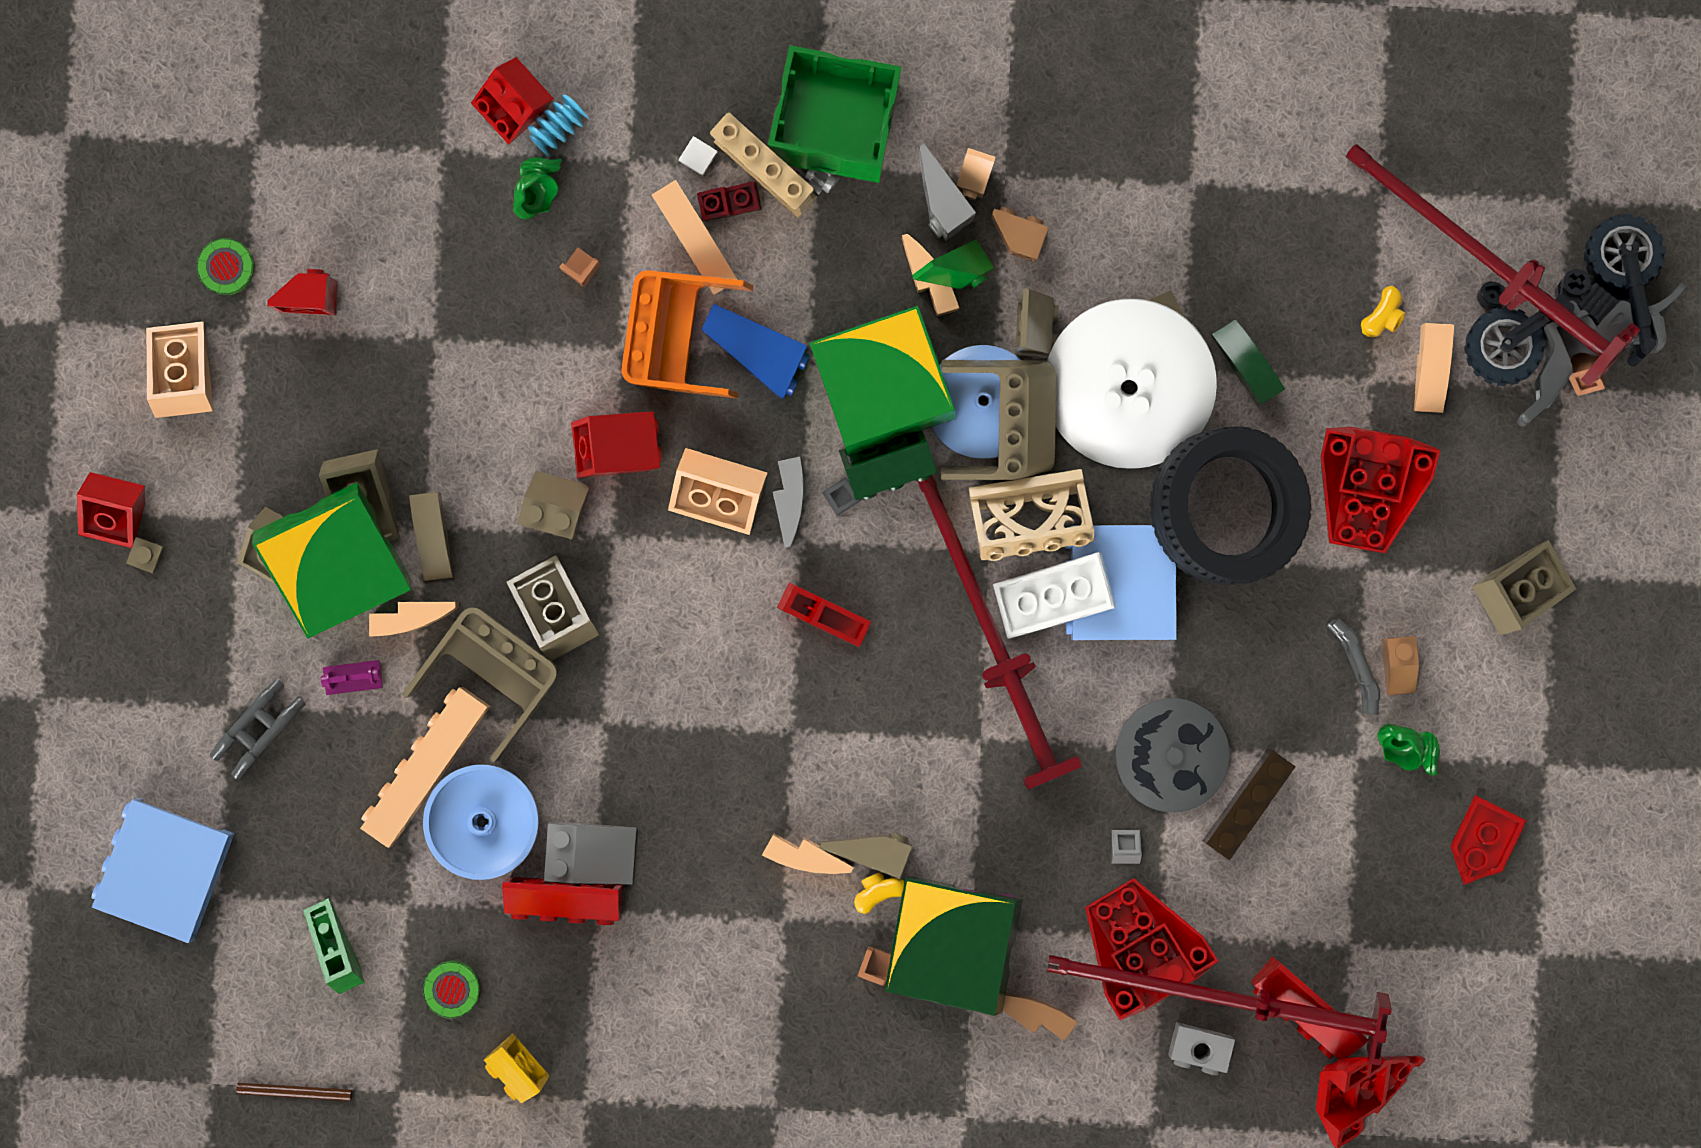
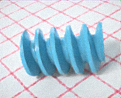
(556, 124)

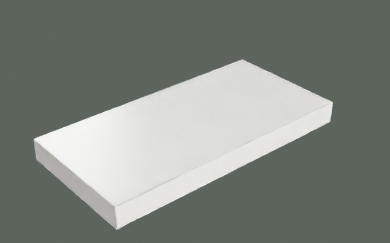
(1054, 595)

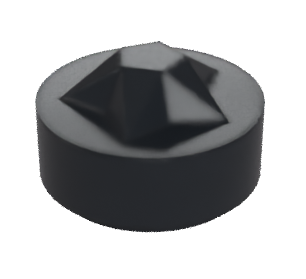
(1489, 295)

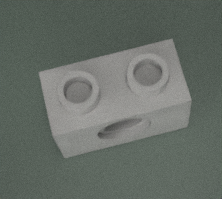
(1217, 1055)

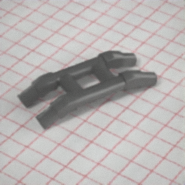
(1369, 688)
(274, 727)

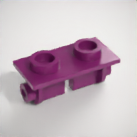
(352, 677)

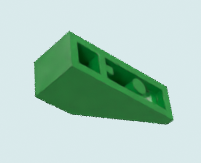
(957, 268)
(333, 947)

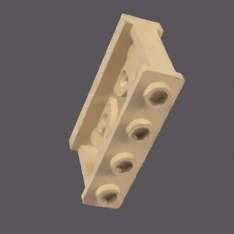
(763, 165)
(1054, 486)

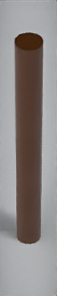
(294, 1091)

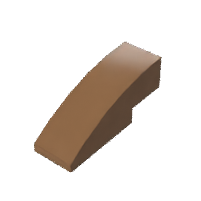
(1035, 1012)

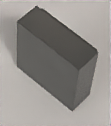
(840, 496)

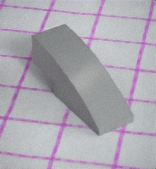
(790, 499)

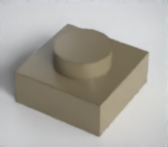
(145, 555)

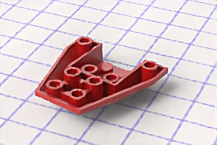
(1372, 484)
(1144, 937)

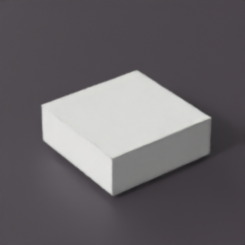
(698, 156)

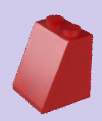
(616, 444)

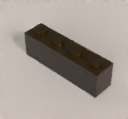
(1249, 803)

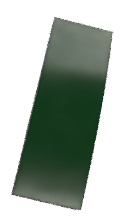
(1248, 362)

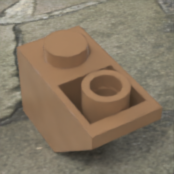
(1020, 235)

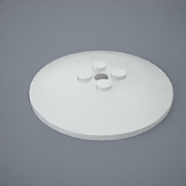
(1139, 344)

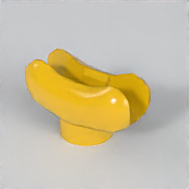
(1385, 315)
(877, 890)

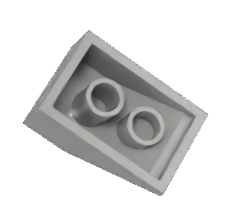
(945, 203)
(589, 853)

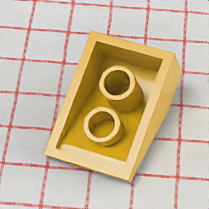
(516, 1069)

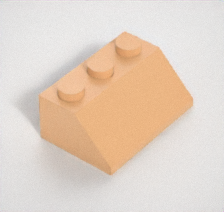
(717, 491)

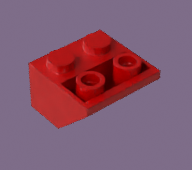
(511, 99)

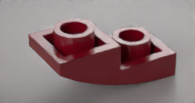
(729, 201)

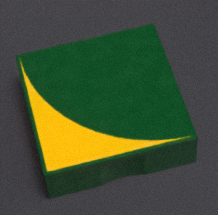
(953, 945)

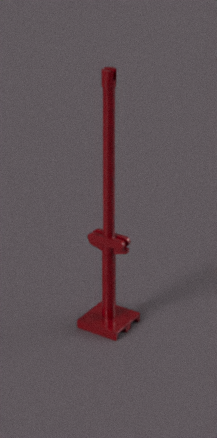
(1522, 284)
(1007, 671)
(1262, 1004)

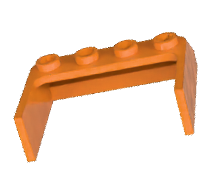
(663, 328)

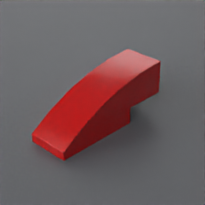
(824, 614)

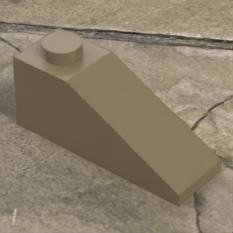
(878, 852)

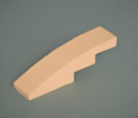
(692, 233)

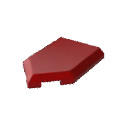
(1485, 840)

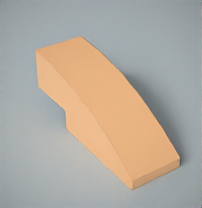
(941, 296)
(1433, 367)
(409, 617)
(805, 857)

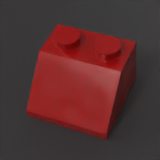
(307, 294)
(110, 509)

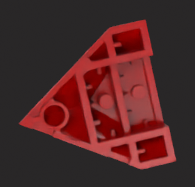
(1355, 1090)

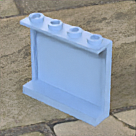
(1140, 582)
(161, 870)

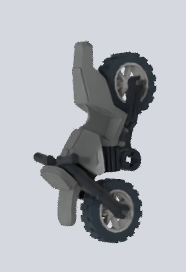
(1589, 304)

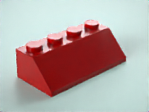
(555, 899)
(1287, 987)

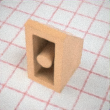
(975, 174)

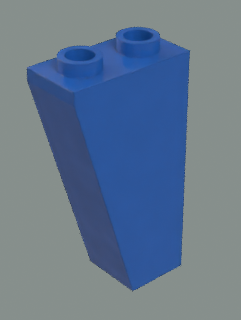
(758, 349)

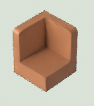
(580, 267)
(1581, 364)
(875, 966)

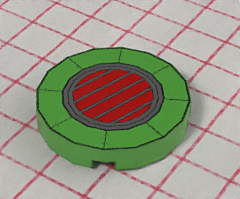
(225, 266)
(451, 989)

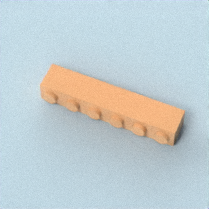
(425, 766)

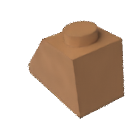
(1400, 664)

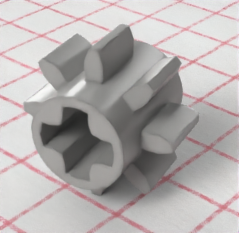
(821, 181)

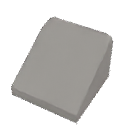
(1126, 847)

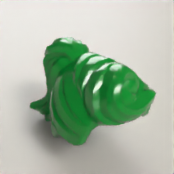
(535, 187)
(1409, 748)

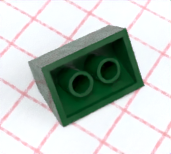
(889, 465)

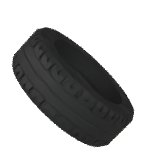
(1288, 496)

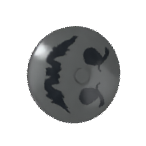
(1172, 755)

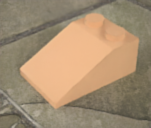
(178, 370)

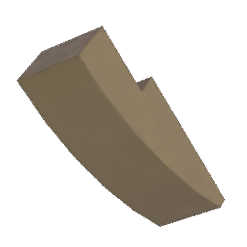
(431, 535)

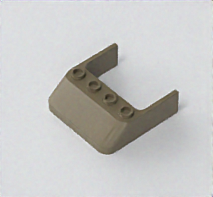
(1025, 419)
(500, 660)

